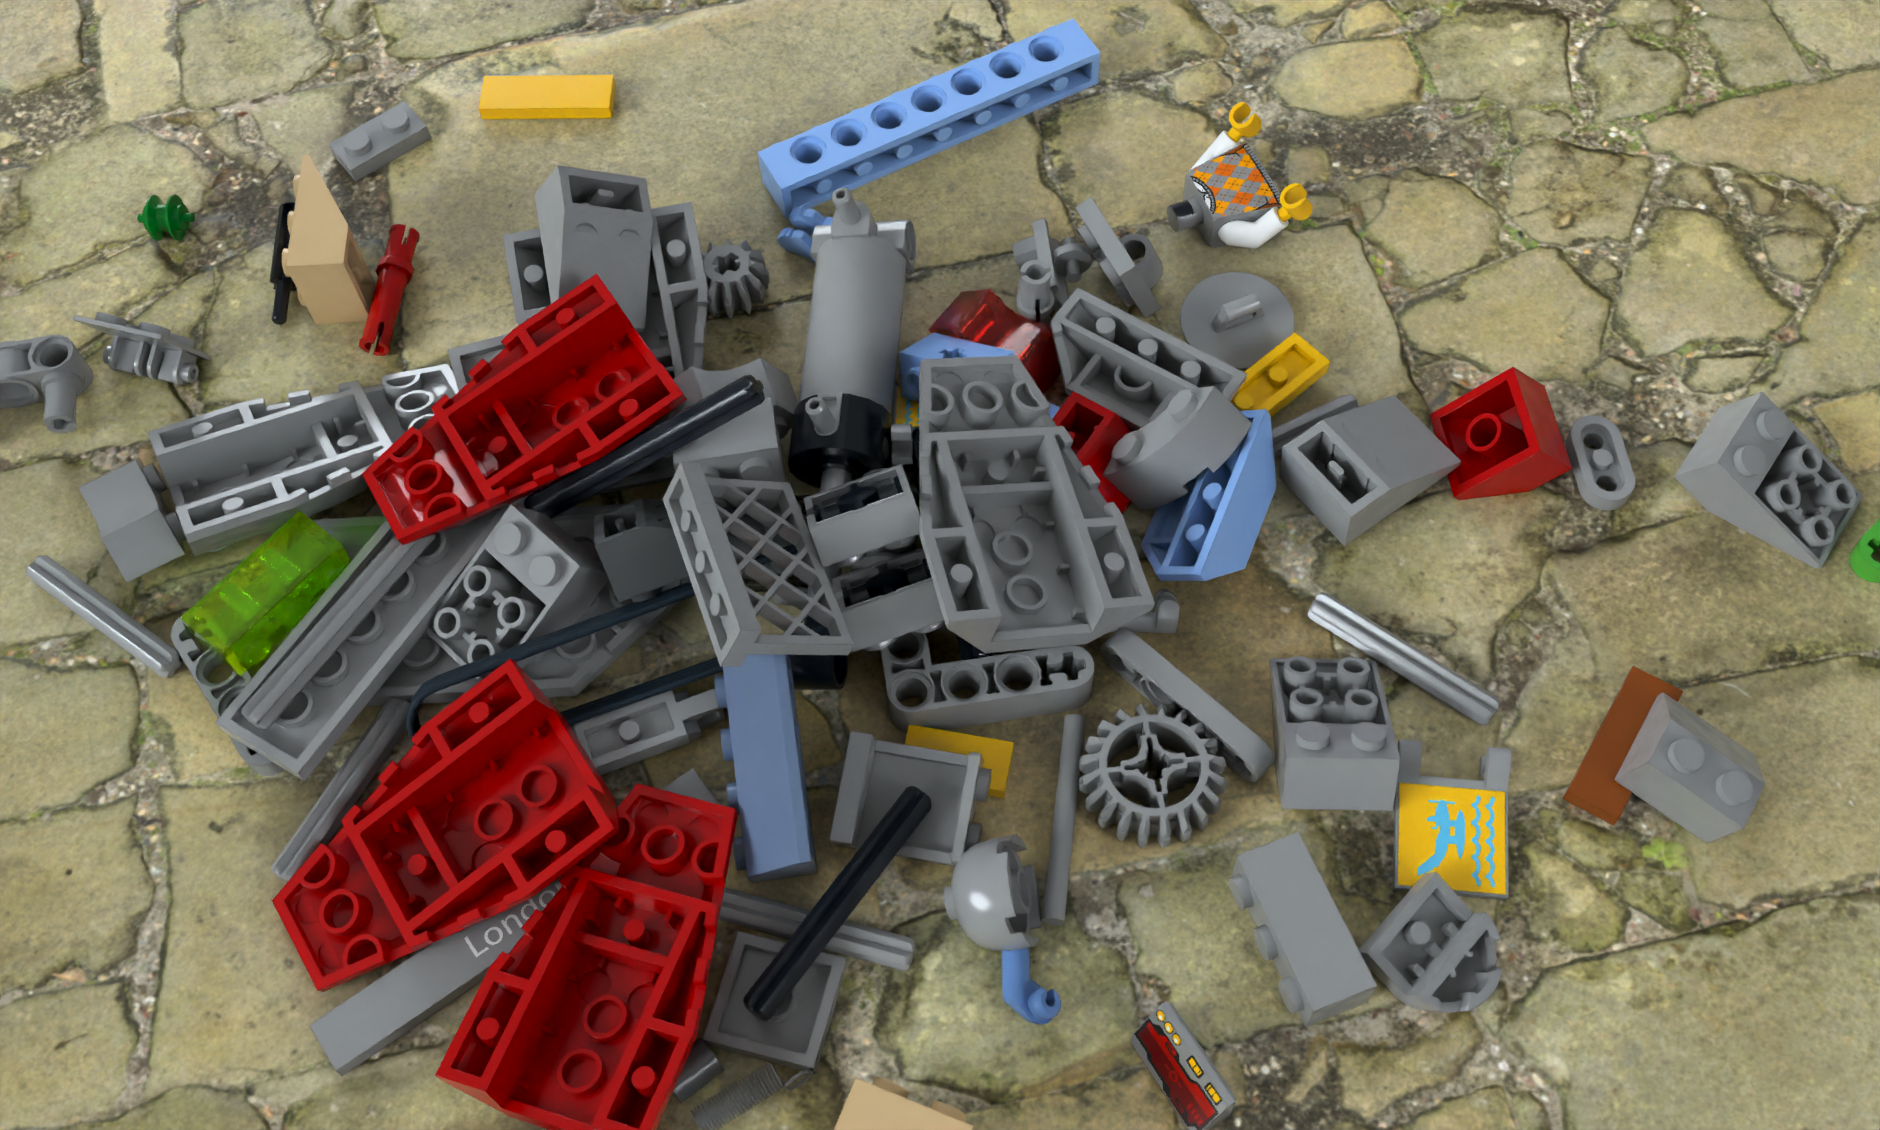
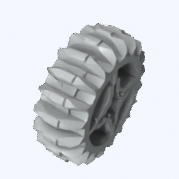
(1192, 763)

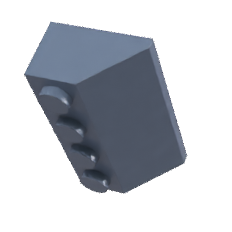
(768, 769)

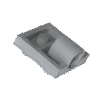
(1118, 257)

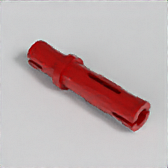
(393, 274)

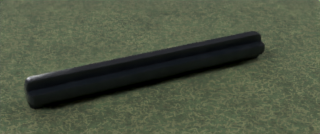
(837, 904)

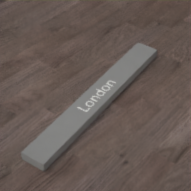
(437, 974)

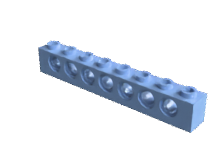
(929, 117)

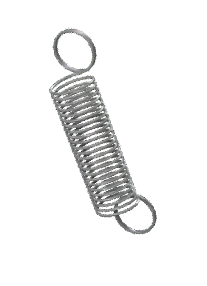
(700, 1119)

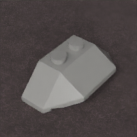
(1130, 362)

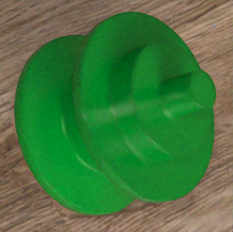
(167, 217)

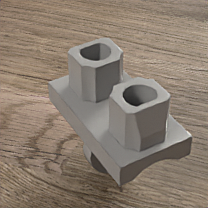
(1065, 260)

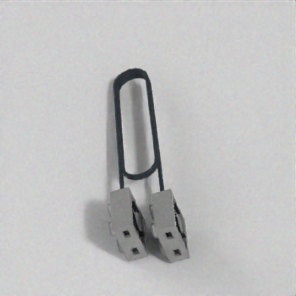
(844, 525)

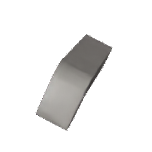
(988, 679)

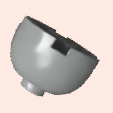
(995, 895)

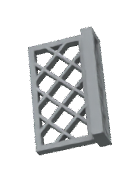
(717, 567)

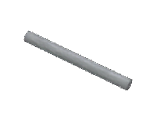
(1063, 821)

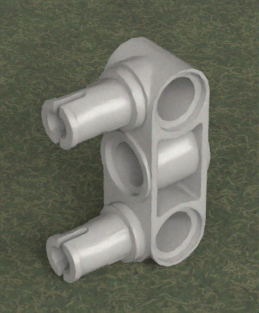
(47, 372)

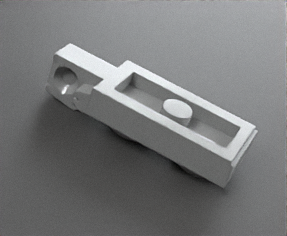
(646, 728)

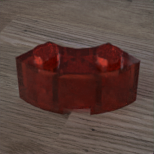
(986, 320)

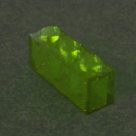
(267, 593)

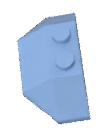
(1220, 516)

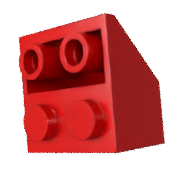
(1094, 437)

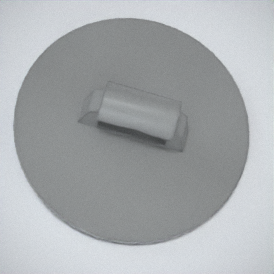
(1236, 318)

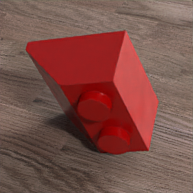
(1502, 437)

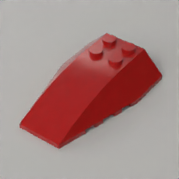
(542, 408)
(455, 832)
(607, 980)

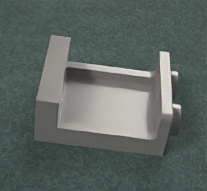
(879, 773)

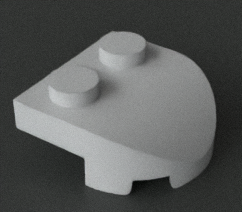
(1435, 950)

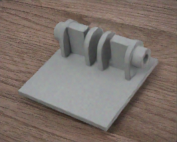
(147, 349)

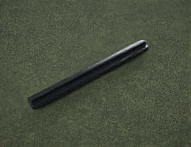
(649, 447)

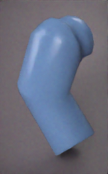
(1023, 993)

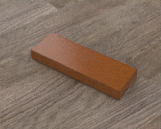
(1594, 782)

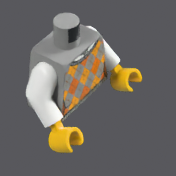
(1233, 194)

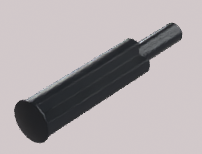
(281, 283)

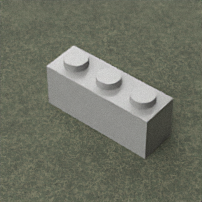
(1301, 930)

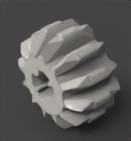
(734, 277)

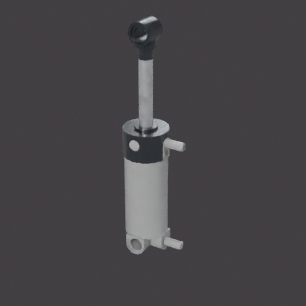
(848, 371)

